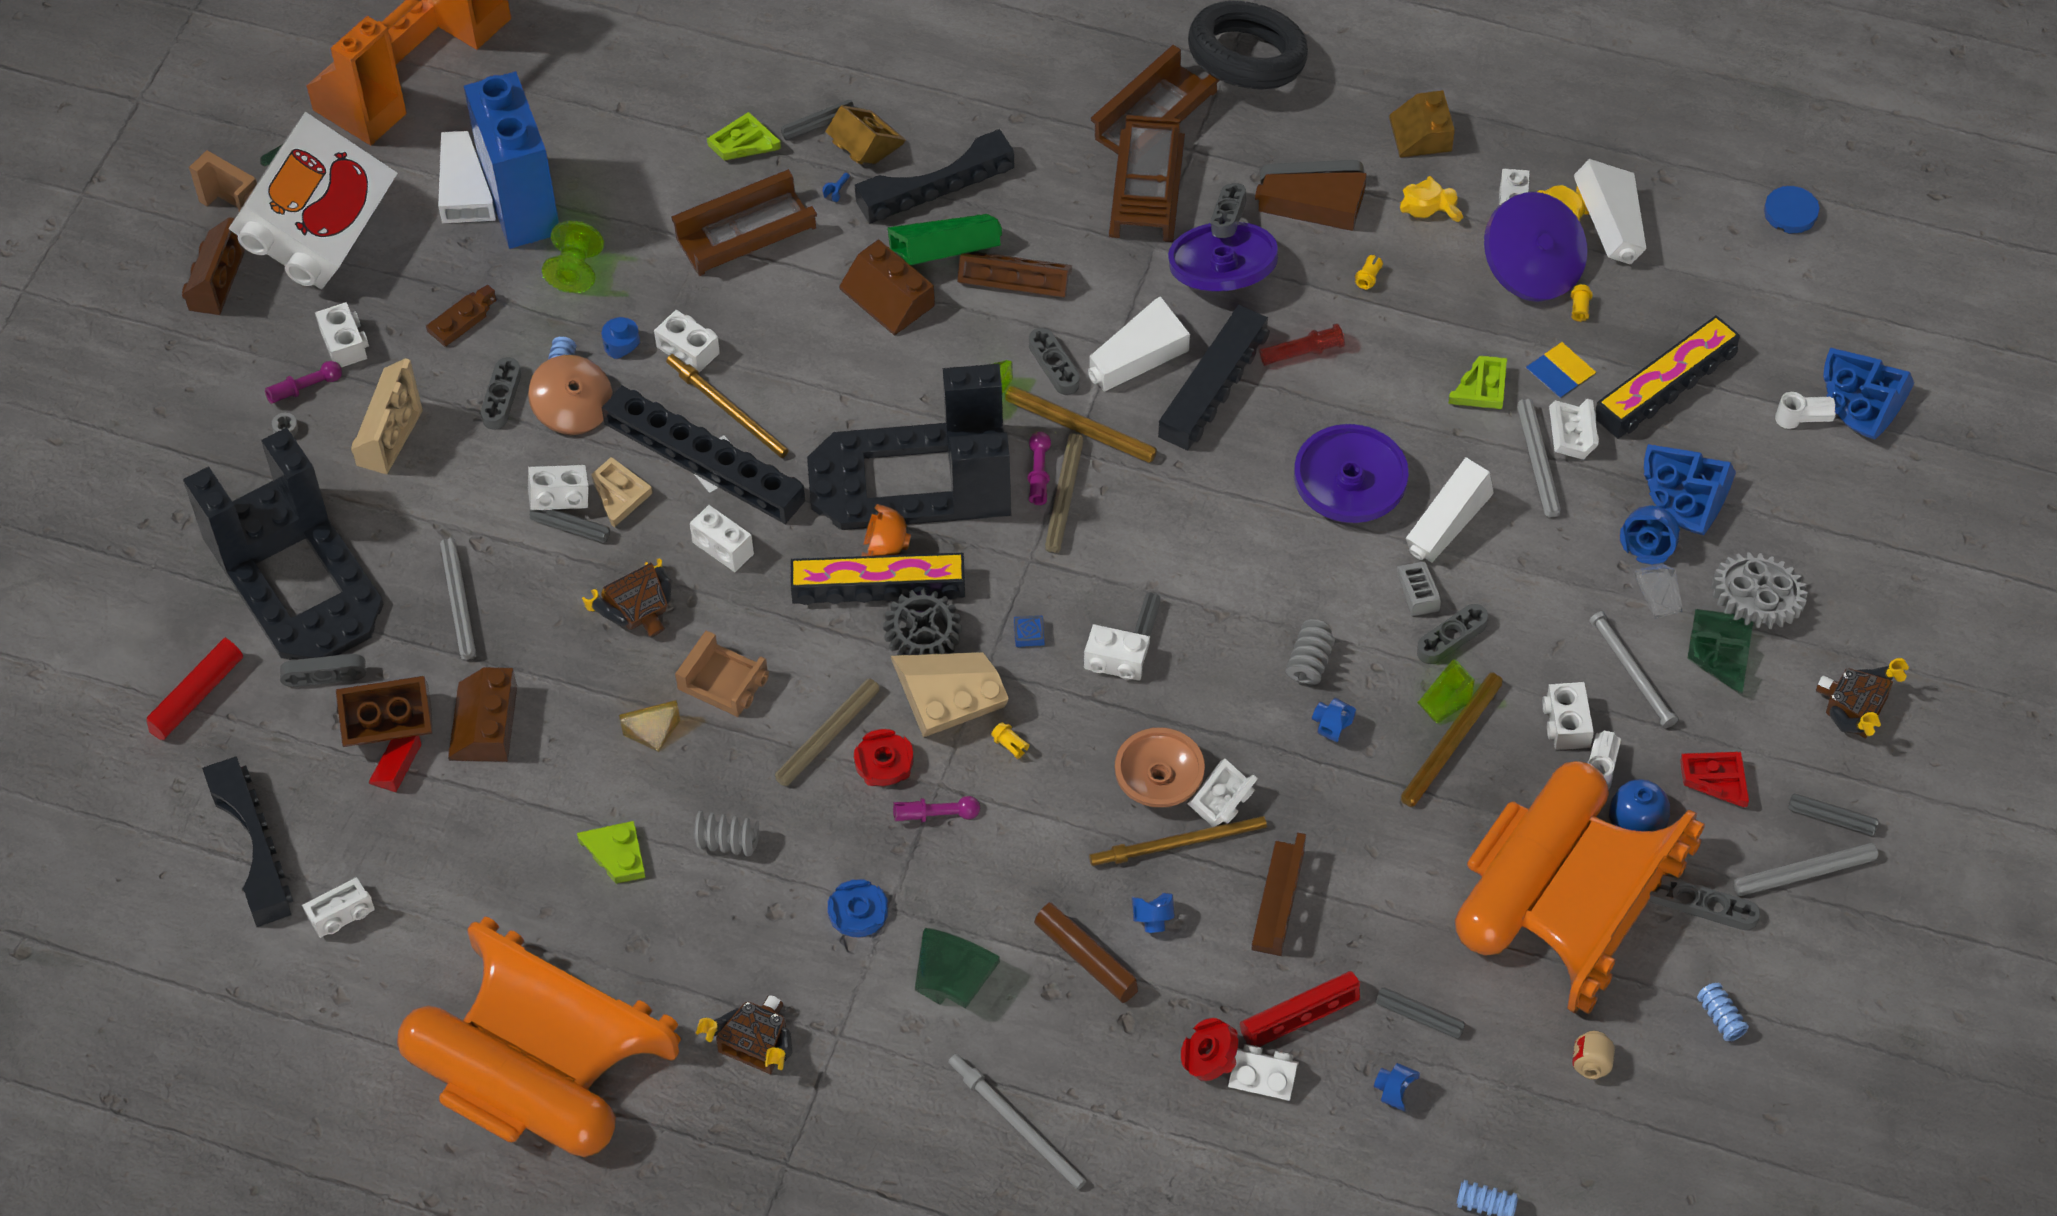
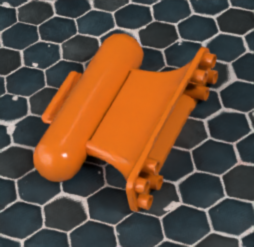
(1569, 877)
(532, 1047)

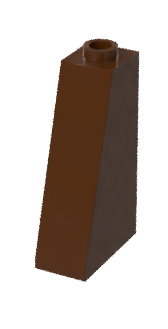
(1314, 197)

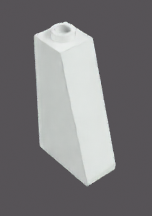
(462, 184)
(1614, 209)
(1139, 346)
(1450, 511)

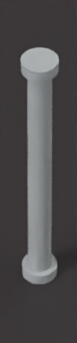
(1667, 719)

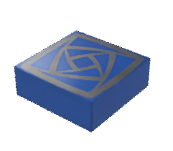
(1029, 631)

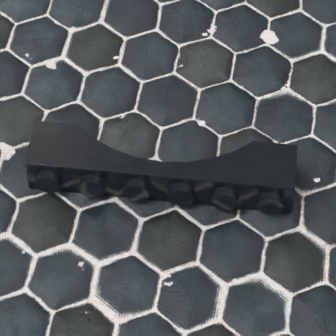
(887, 195)
(263, 888)

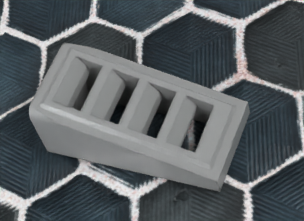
(1419, 605)

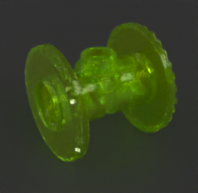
(569, 269)

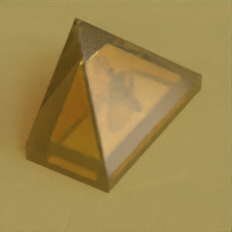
(651, 725)

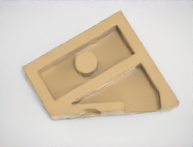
(619, 490)

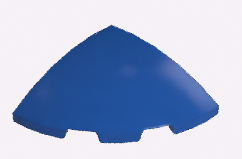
(1865, 391)
(1687, 485)

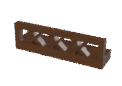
(1014, 273)
(1279, 896)

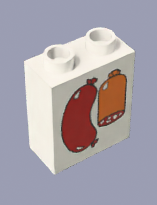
(312, 202)

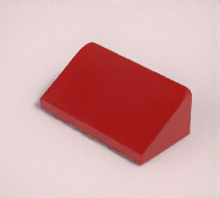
(395, 763)

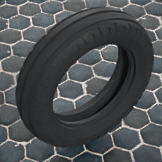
(1242, 69)

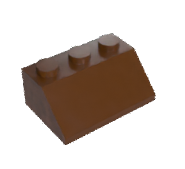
(214, 270)
(888, 288)
(384, 711)
(484, 716)

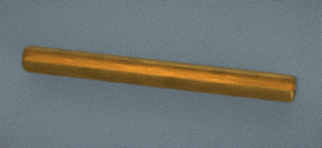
(1080, 424)
(1451, 740)

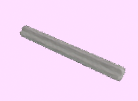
(1539, 458)
(458, 599)
(1805, 869)

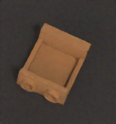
(219, 178)
(721, 675)

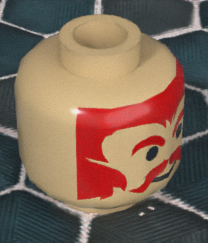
(1593, 1055)

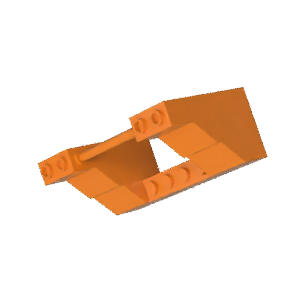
(363, 83)

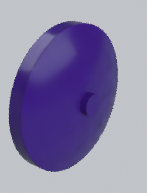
(1535, 246)
(1223, 263)
(1351, 473)

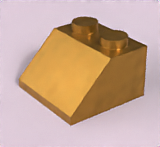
(1423, 125)
(863, 135)

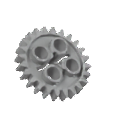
(1759, 590)

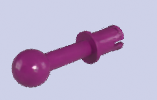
(329, 371)
(1038, 478)
(967, 808)

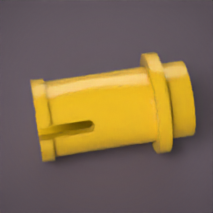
(1367, 275)
(1581, 296)
(1010, 740)

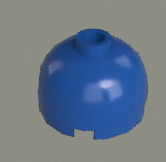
(1650, 534)
(1640, 806)

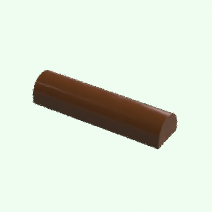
(1086, 952)

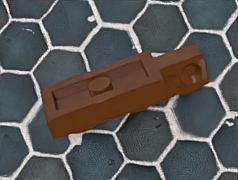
(462, 316)

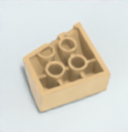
(388, 418)
(949, 688)

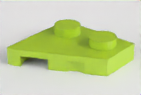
(743, 138)
(1482, 384)
(615, 850)

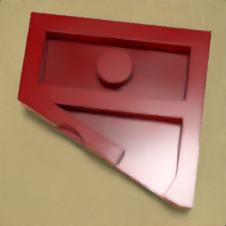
(1716, 775)

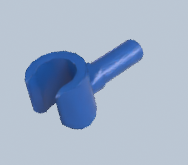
(835, 187)

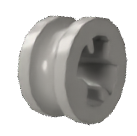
(285, 418)

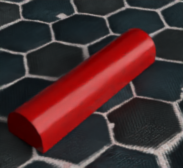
(193, 689)
(1301, 1010)

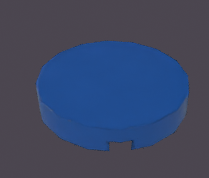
(1791, 209)
(857, 908)

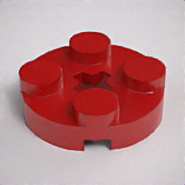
(888, 772)
(1221, 1057)

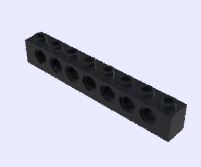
(720, 464)

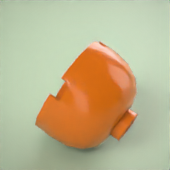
(886, 533)

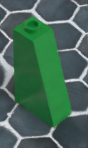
(944, 238)

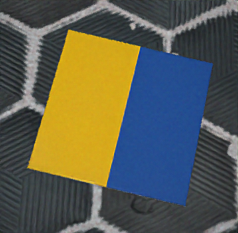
(1561, 369)

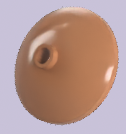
(563, 408)
(1162, 754)

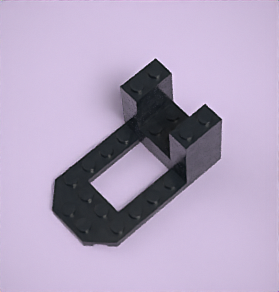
(975, 451)
(270, 521)

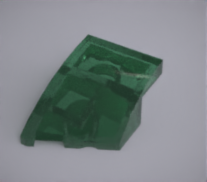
(1721, 646)
(952, 967)

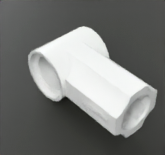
(1796, 409)
(1605, 754)

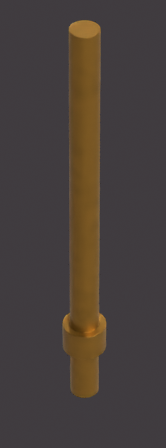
(691, 376)
(1121, 853)

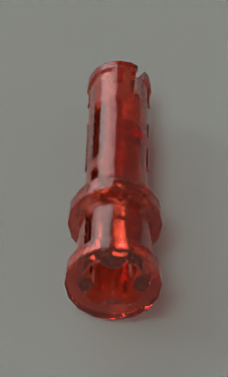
(1314, 342)

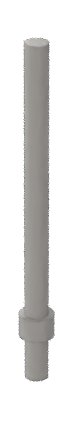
(975, 1080)

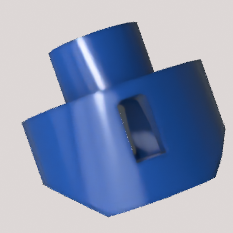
(620, 337)
(1333, 719)
(1154, 912)
(1394, 1084)

